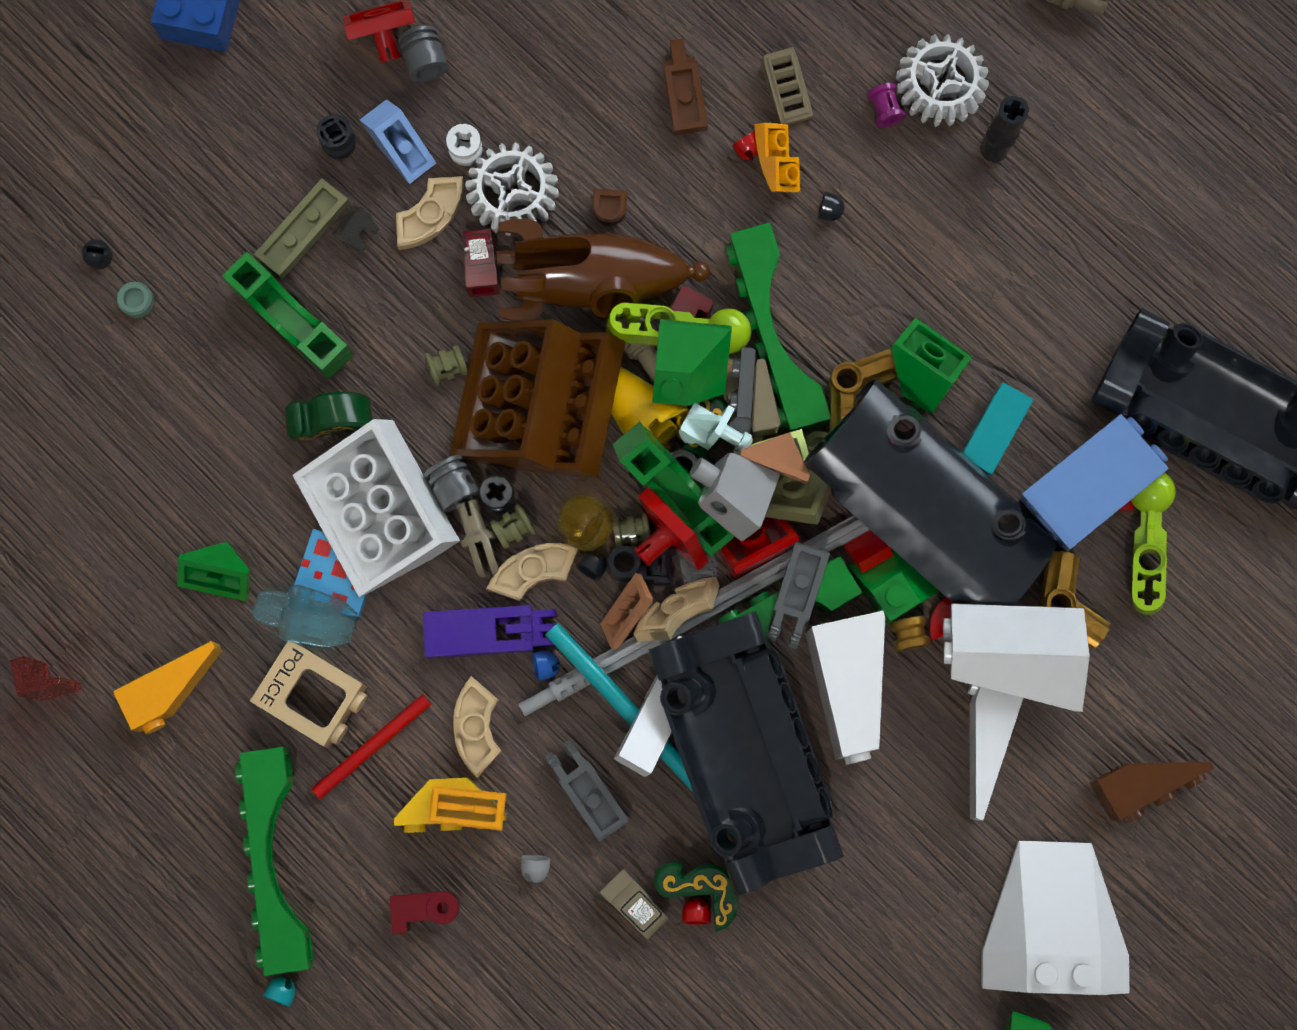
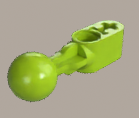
(633, 312)
(1151, 539)

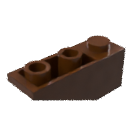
(1134, 786)

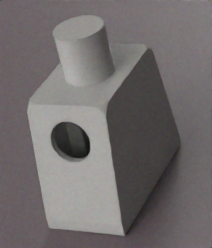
(735, 492)

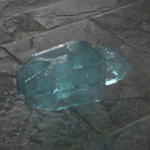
(306, 616)

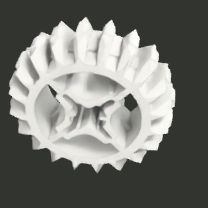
(915, 67)
(520, 163)

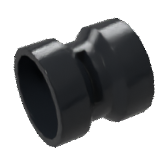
(339, 144)

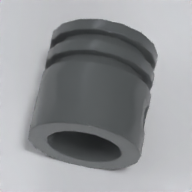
(423, 53)
(452, 483)

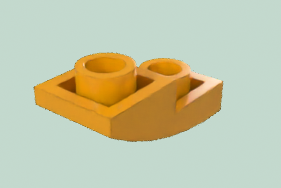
(779, 169)

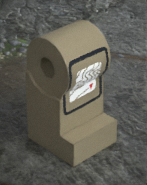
(634, 904)

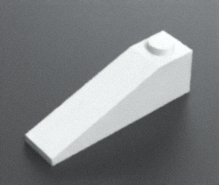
(991, 727)

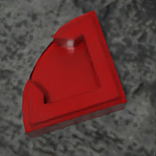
(941, 611)

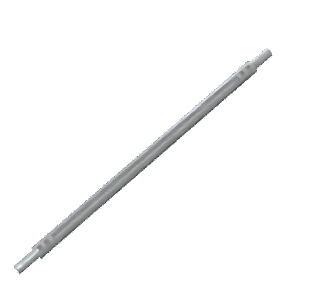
(726, 598)

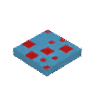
(324, 572)

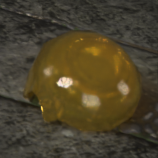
(585, 522)

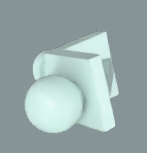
(705, 429)

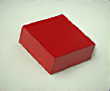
(867, 551)

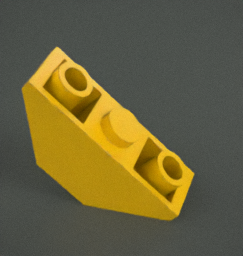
(416, 813)

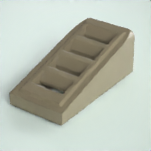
(781, 59)
(764, 411)

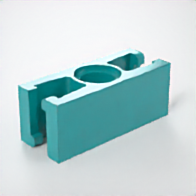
(997, 427)

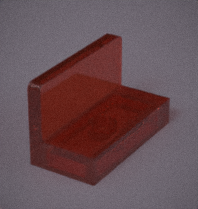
(34, 680)

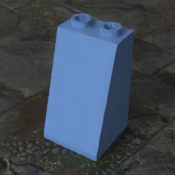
(1094, 482)

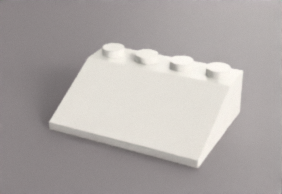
(375, 506)

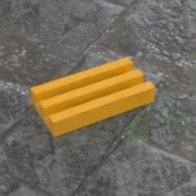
(435, 804)

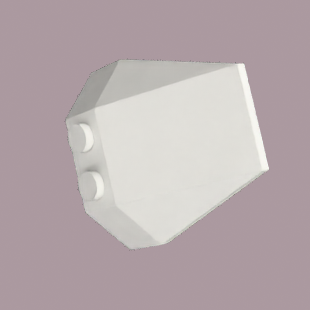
(1055, 926)

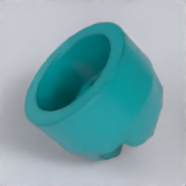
(280, 991)

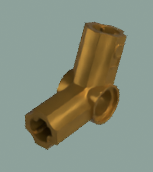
(861, 371)
(1060, 585)

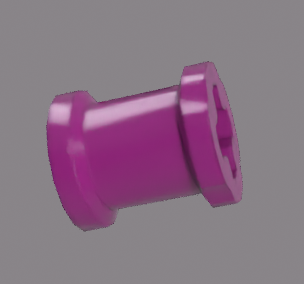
(886, 105)

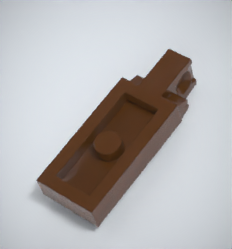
(684, 91)

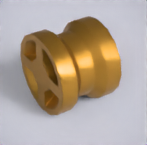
(910, 633)

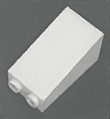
(1020, 651)
(849, 680)

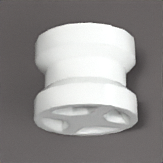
(467, 151)

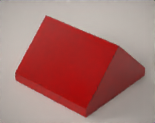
(762, 546)

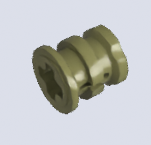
(445, 364)
(512, 527)
(631, 530)

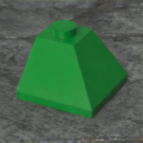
(690, 362)
(926, 365)
(893, 587)

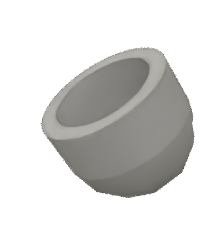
(535, 867)

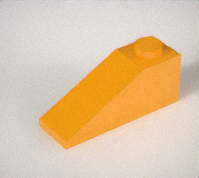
(161, 692)

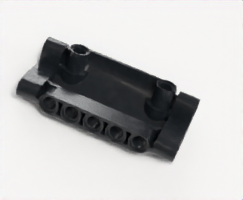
(1207, 405)
(930, 502)
(746, 753)

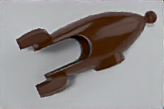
(587, 270)

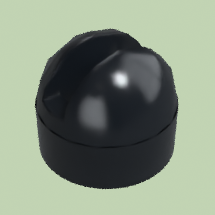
(831, 207)
(97, 260)
(591, 565)

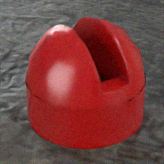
(746, 146)
(696, 912)

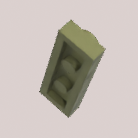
(301, 228)

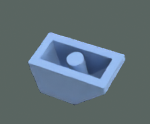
(398, 140)

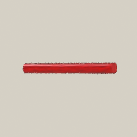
(371, 746)

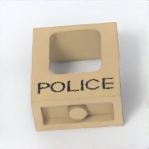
(284, 676)

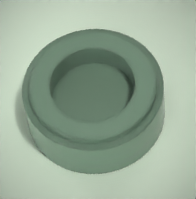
(135, 299)

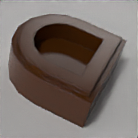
(609, 206)

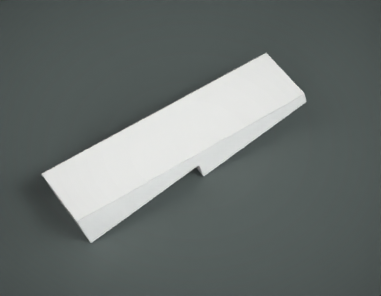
(647, 733)

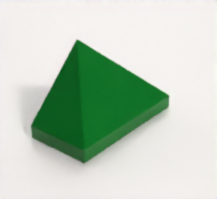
(214, 571)

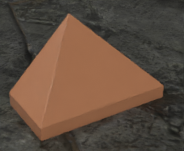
(780, 456)
(626, 611)

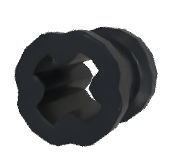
(500, 484)

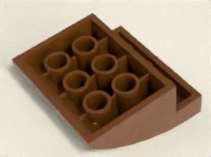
(538, 397)

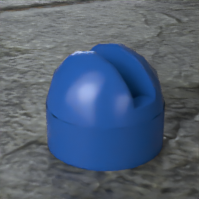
(545, 664)

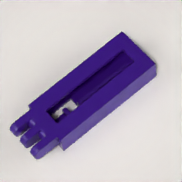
(474, 631)

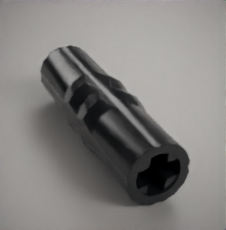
(1004, 128)

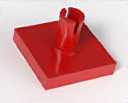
(380, 22)
(669, 532)

